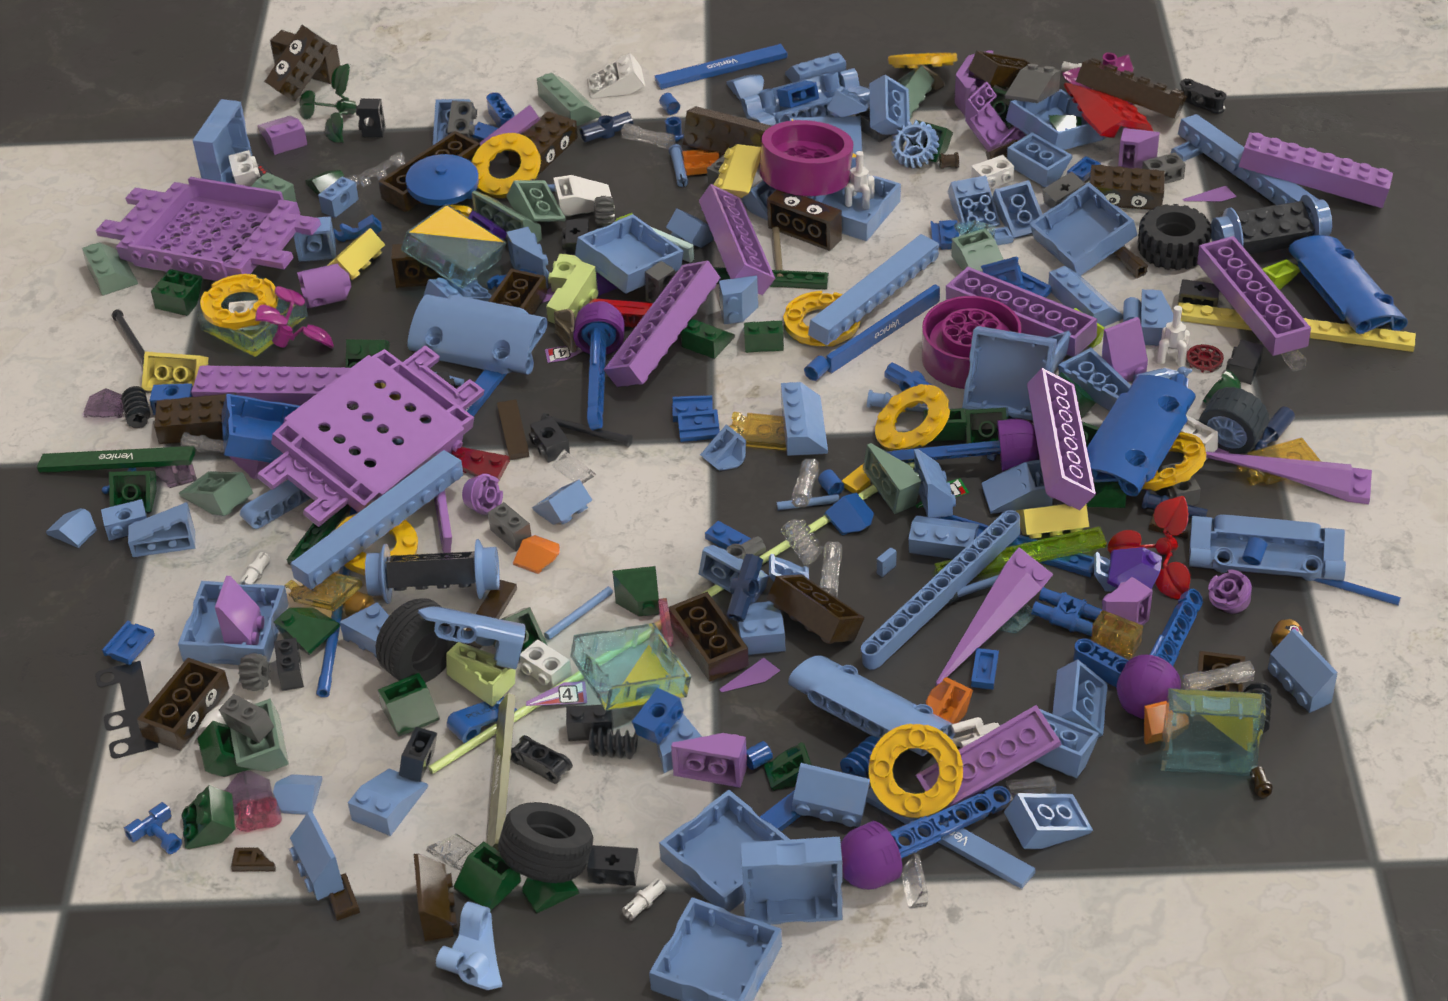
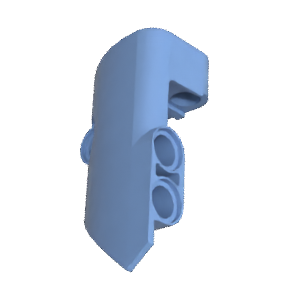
(484, 631)

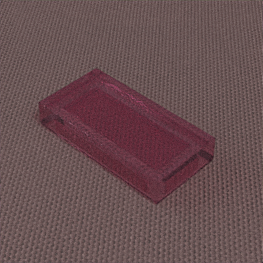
(665, 621)

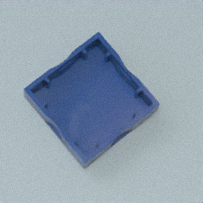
(250, 426)

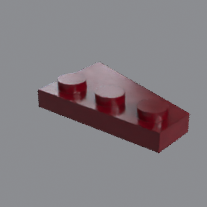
(482, 462)

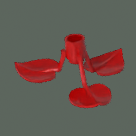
(1173, 517)

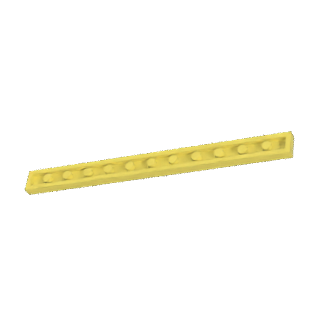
(1319, 329)

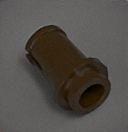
(1262, 786)

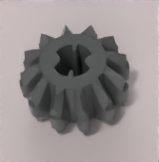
(603, 211)
(254, 672)

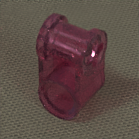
(258, 813)

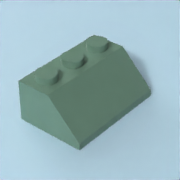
(107, 268)
(267, 754)

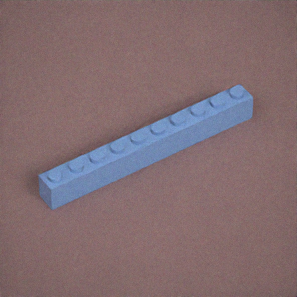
(1229, 153)
(873, 289)
(376, 519)

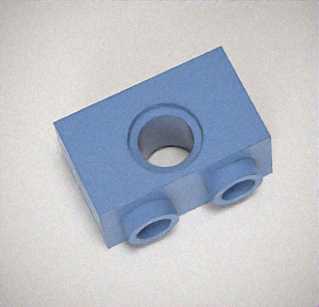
(338, 197)
(119, 517)

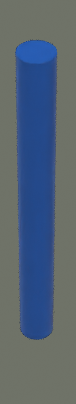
(1361, 590)

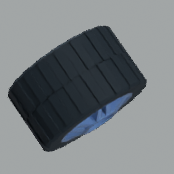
(1237, 418)

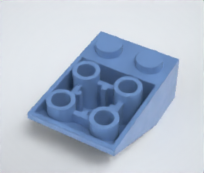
(973, 201)
(526, 252)
(444, 288)
(1017, 488)

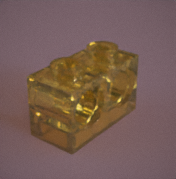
(1117, 633)

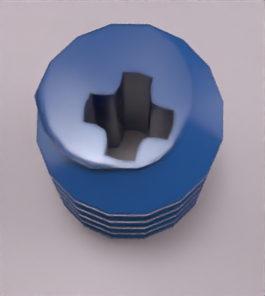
(858, 760)

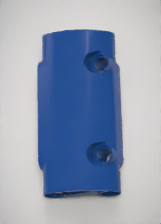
(1345, 284)
(1139, 432)

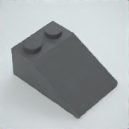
(1034, 84)

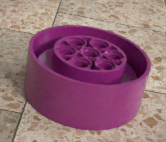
(806, 157)
(949, 334)

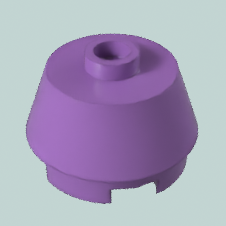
(482, 493)
(1230, 592)

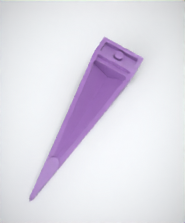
(1332, 478)
(1014, 587)

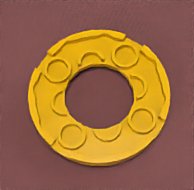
(914, 60)
(487, 152)
(229, 285)
(803, 305)
(932, 425)
(1194, 459)
(405, 539)
(910, 737)

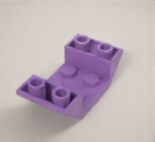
(966, 83)
(986, 122)

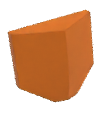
(536, 553)
(950, 700)
(1154, 722)

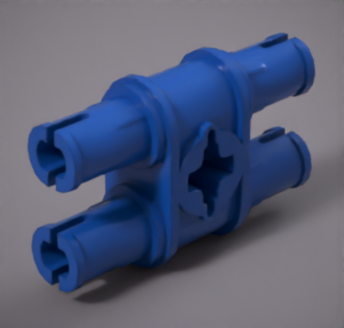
(1067, 611)

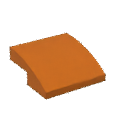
(698, 161)

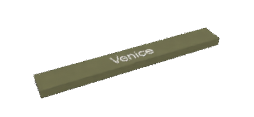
(501, 769)

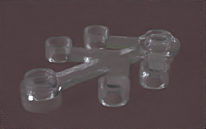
(379, 171)

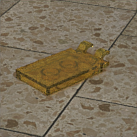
(760, 430)
(1292, 449)
(328, 594)

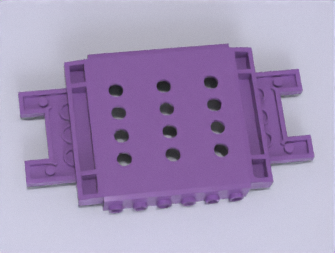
(162, 214)
(328, 469)

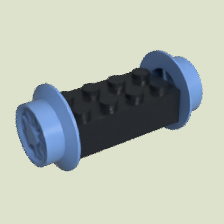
(1275, 225)
(432, 569)

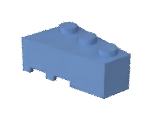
(1154, 315)
(364, 627)

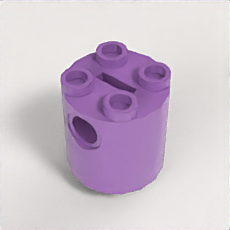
(324, 285)

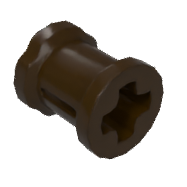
(949, 160)

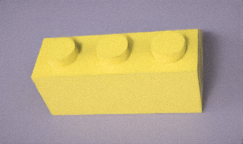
(739, 169)
(359, 253)
(170, 369)
(1052, 520)

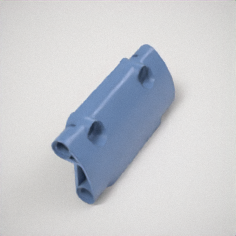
(766, 109)
(477, 333)
(1289, 548)
(859, 700)

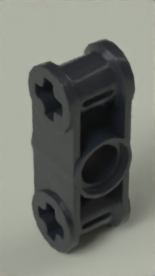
(1203, 96)
(540, 759)

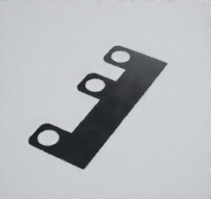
(135, 702)

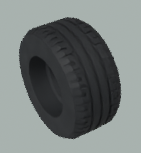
(410, 644)
(545, 842)

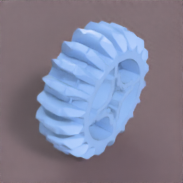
(907, 133)

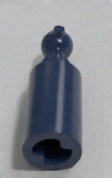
(1276, 426)

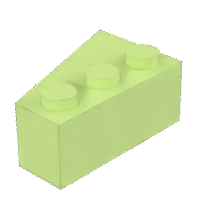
(576, 292)
(479, 673)

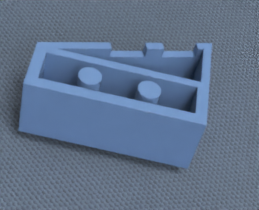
(163, 532)
(680, 731)

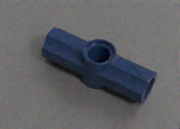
(605, 127)
(744, 587)

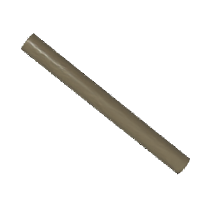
(777, 250)

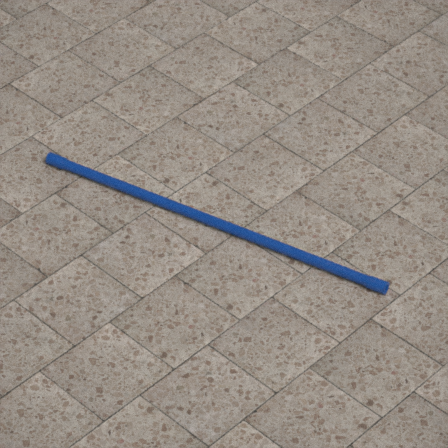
(325, 678)

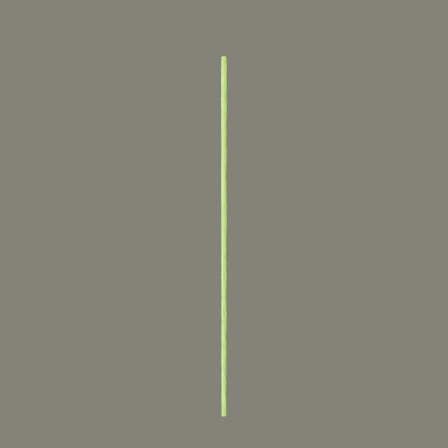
(518, 714)

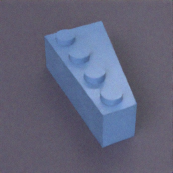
(1095, 377)

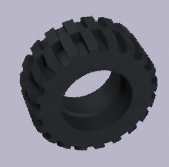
(1172, 236)

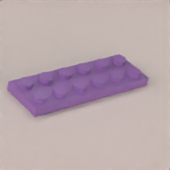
(999, 754)

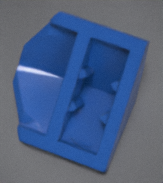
(850, 514)

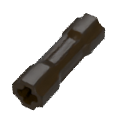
(1132, 262)

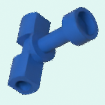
(153, 827)

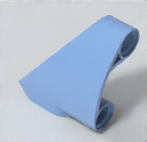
(474, 949)

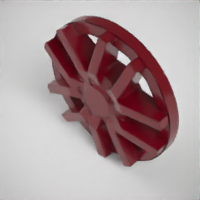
(1204, 357)

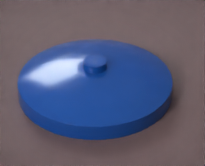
(442, 179)

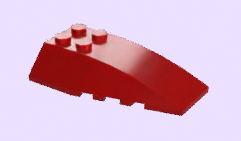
(1105, 111)

